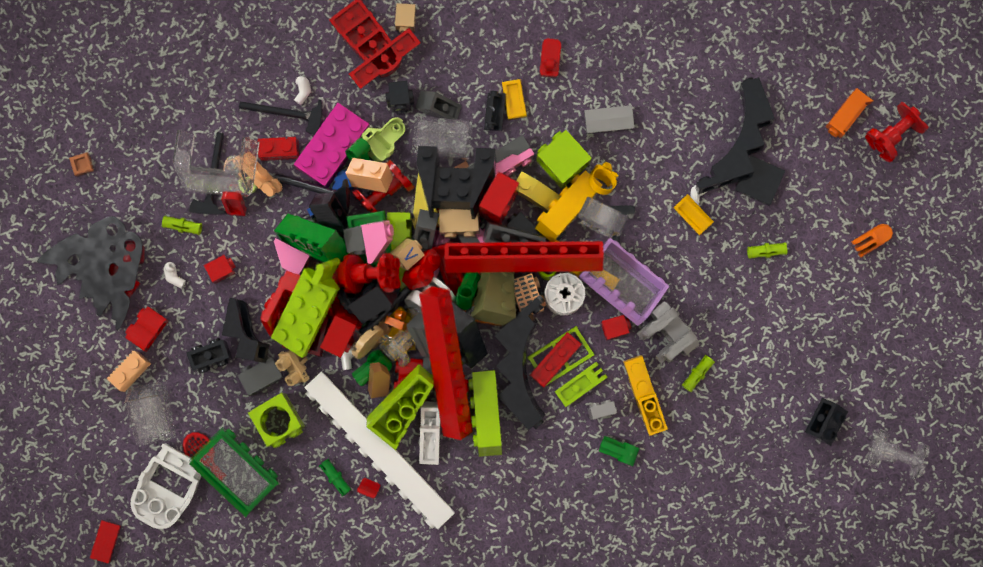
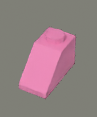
(376, 239)
(291, 258)

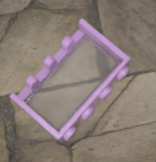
(626, 283)

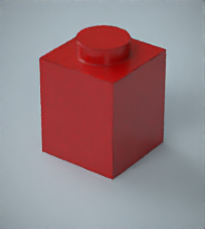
(220, 268)
(615, 327)

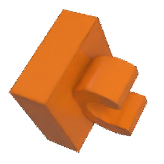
(398, 320)

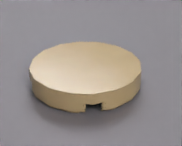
(367, 342)

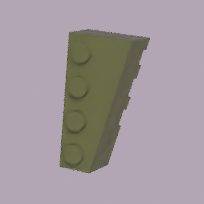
(495, 298)

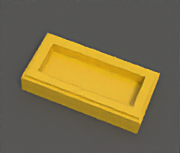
(514, 99)
(693, 214)

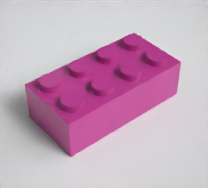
(326, 150)

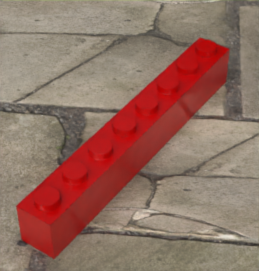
(524, 257)
(446, 362)

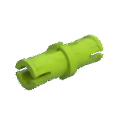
(182, 225)
(767, 250)
(698, 373)

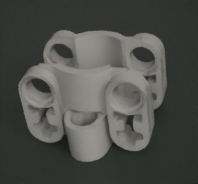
(675, 331)

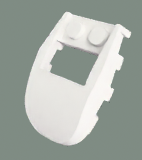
(155, 503)

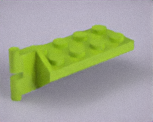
(307, 308)

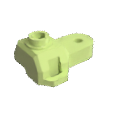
(383, 139)

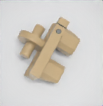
(294, 366)

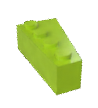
(402, 229)
(400, 407)
(486, 413)

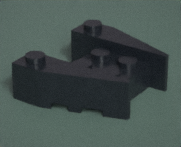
(455, 186)

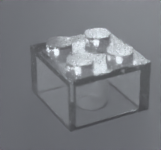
(600, 215)

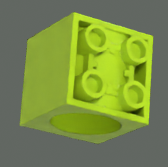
(563, 158)
(260, 415)

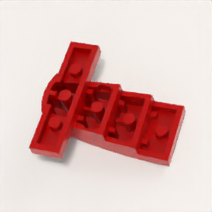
(371, 43)

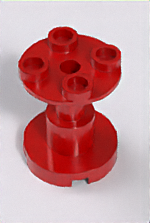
(891, 136)
(375, 197)
(355, 273)

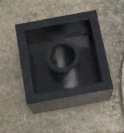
(372, 301)

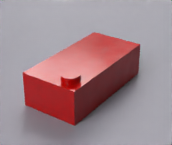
(499, 198)

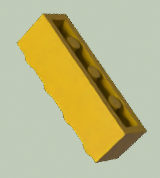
(565, 209)

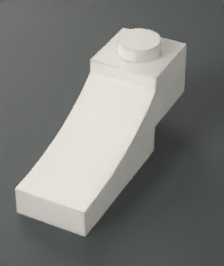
(429, 434)

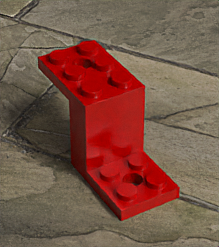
(279, 300)

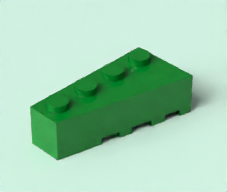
(311, 238)

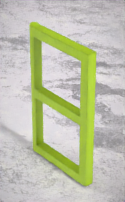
(553, 343)

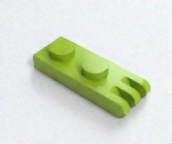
(580, 385)

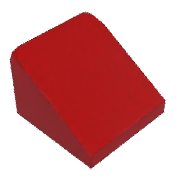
(369, 488)

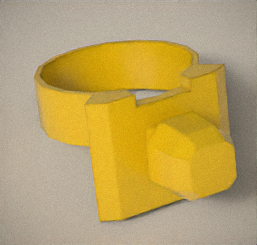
(605, 174)

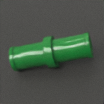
(335, 477)

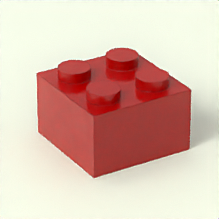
(341, 333)

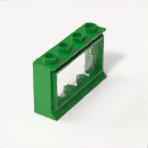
(234, 471)

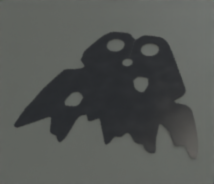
(94, 266)

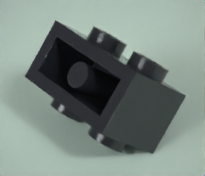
(399, 97)
(204, 357)
(826, 421)

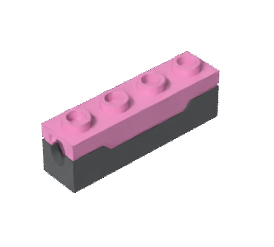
(512, 156)

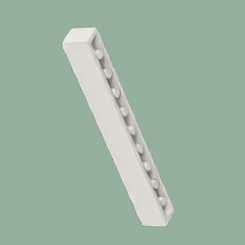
(384, 457)

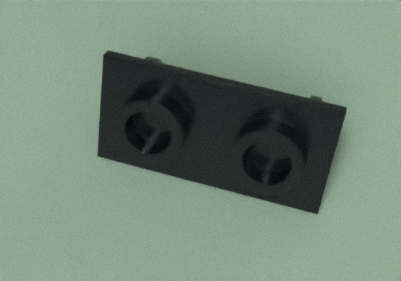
(495, 111)

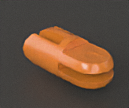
(875, 238)

